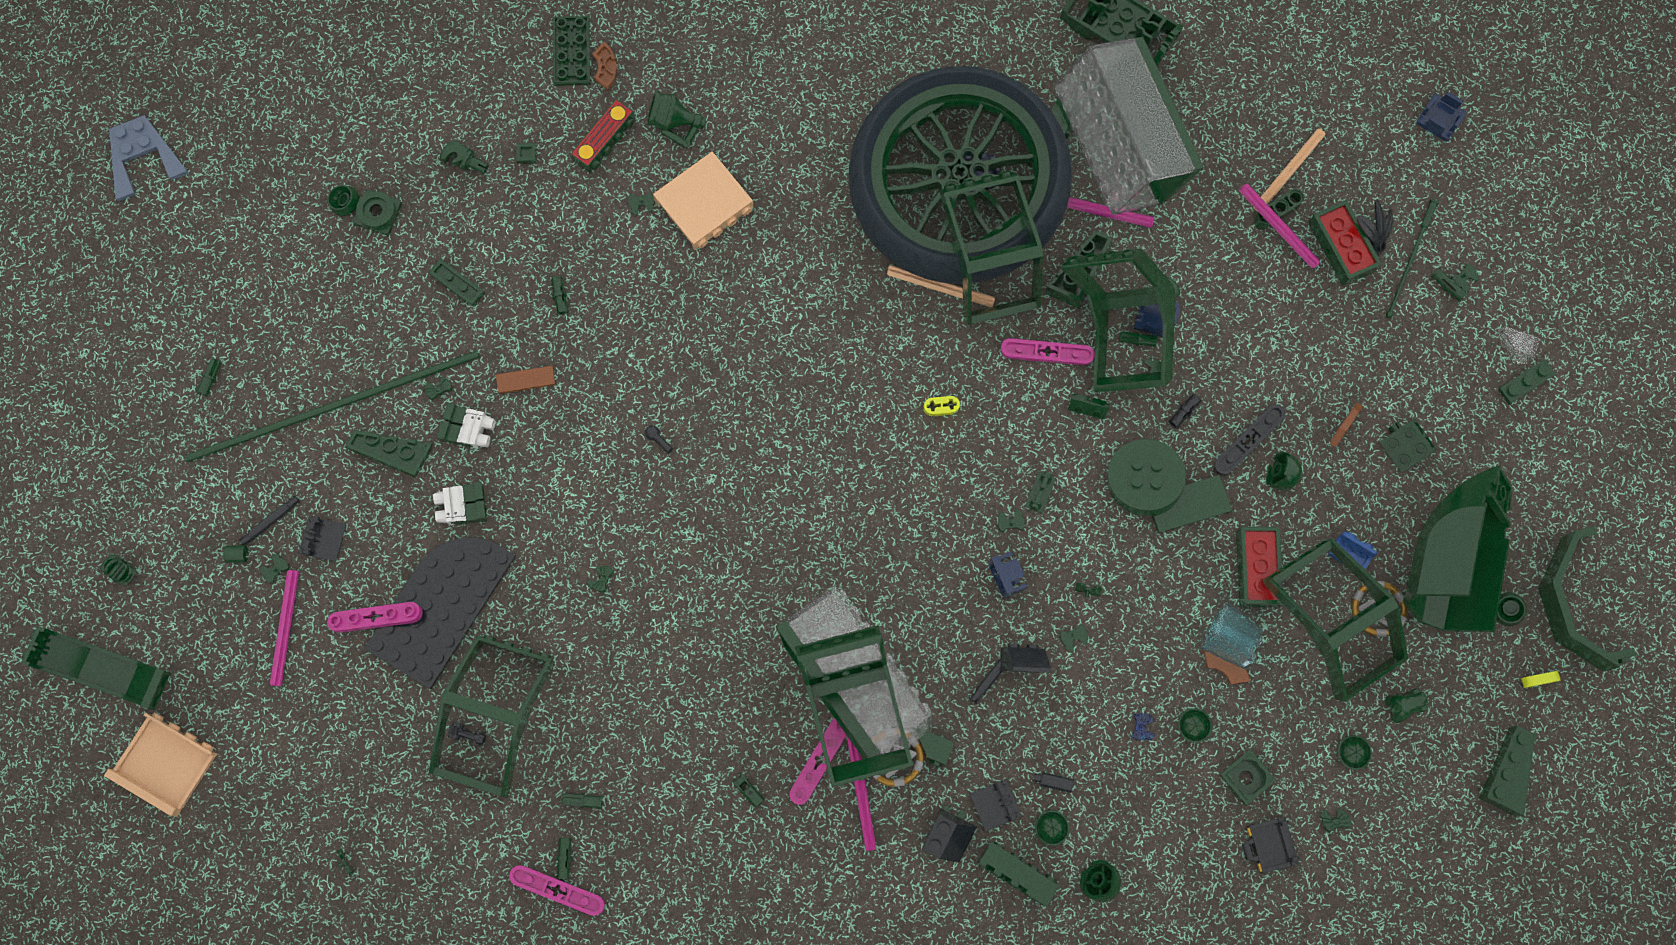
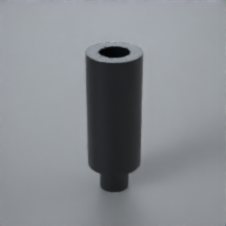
(1054, 782)

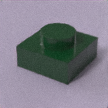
(526, 153)

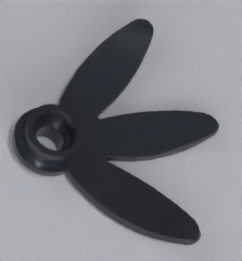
(1382, 231)

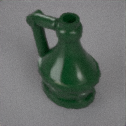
(668, 113)

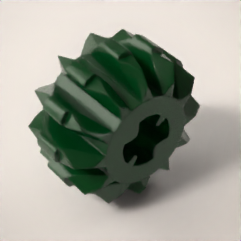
(118, 569)

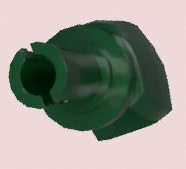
(465, 157)

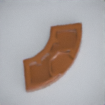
(606, 66)
(1342, 430)
(1233, 673)

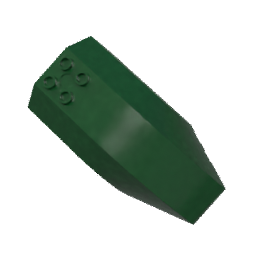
(1463, 557)

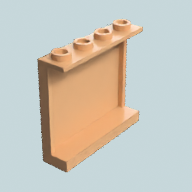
(704, 200)
(162, 764)

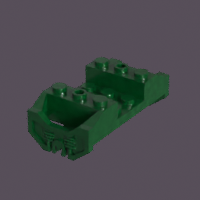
(1122, 21)

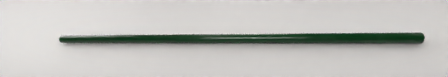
(331, 406)

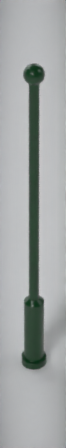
(1425, 224)

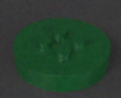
(1146, 477)

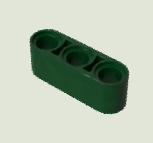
(1284, 204)

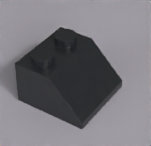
(1024, 659)
(948, 836)

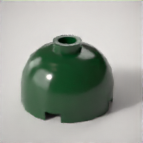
(1285, 472)
(1100, 881)

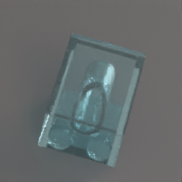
(1233, 637)

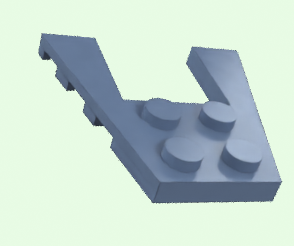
(132, 141)

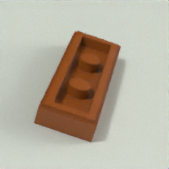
(525, 379)

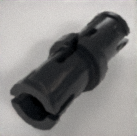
(1185, 411)

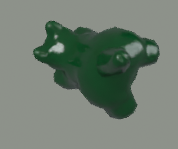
(1404, 705)

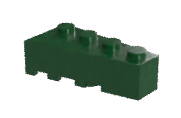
(1062, 285)
(1510, 773)
(1018, 874)

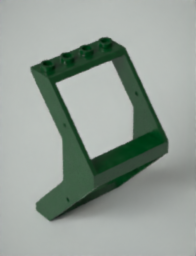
(969, 265)
(1101, 301)
(1328, 643)
(847, 679)
(518, 720)

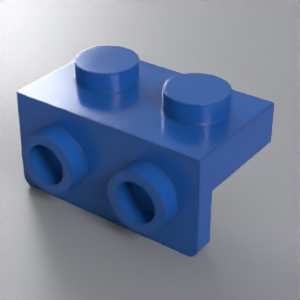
(1359, 551)

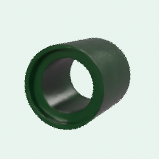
(235, 554)

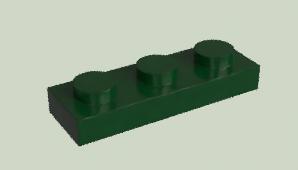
(456, 282)
(1526, 381)

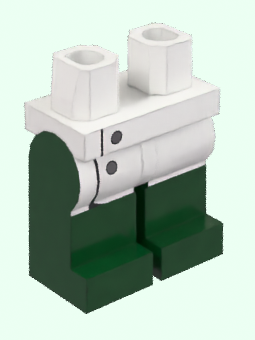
(465, 427)
(461, 504)

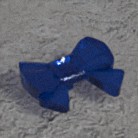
(1140, 732)

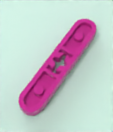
(1029, 349)
(391, 615)
(809, 777)
(575, 898)

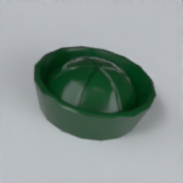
(343, 200)
(1511, 609)
(1195, 725)
(1354, 752)
(1052, 828)

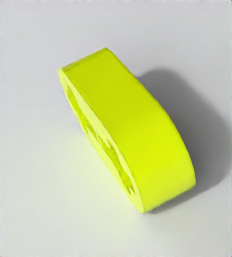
(940, 401)
(1540, 679)

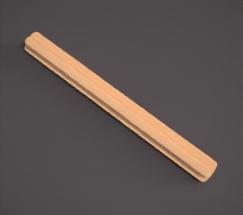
(1292, 166)
(947, 288)

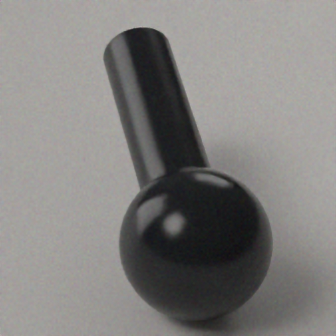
(653, 433)

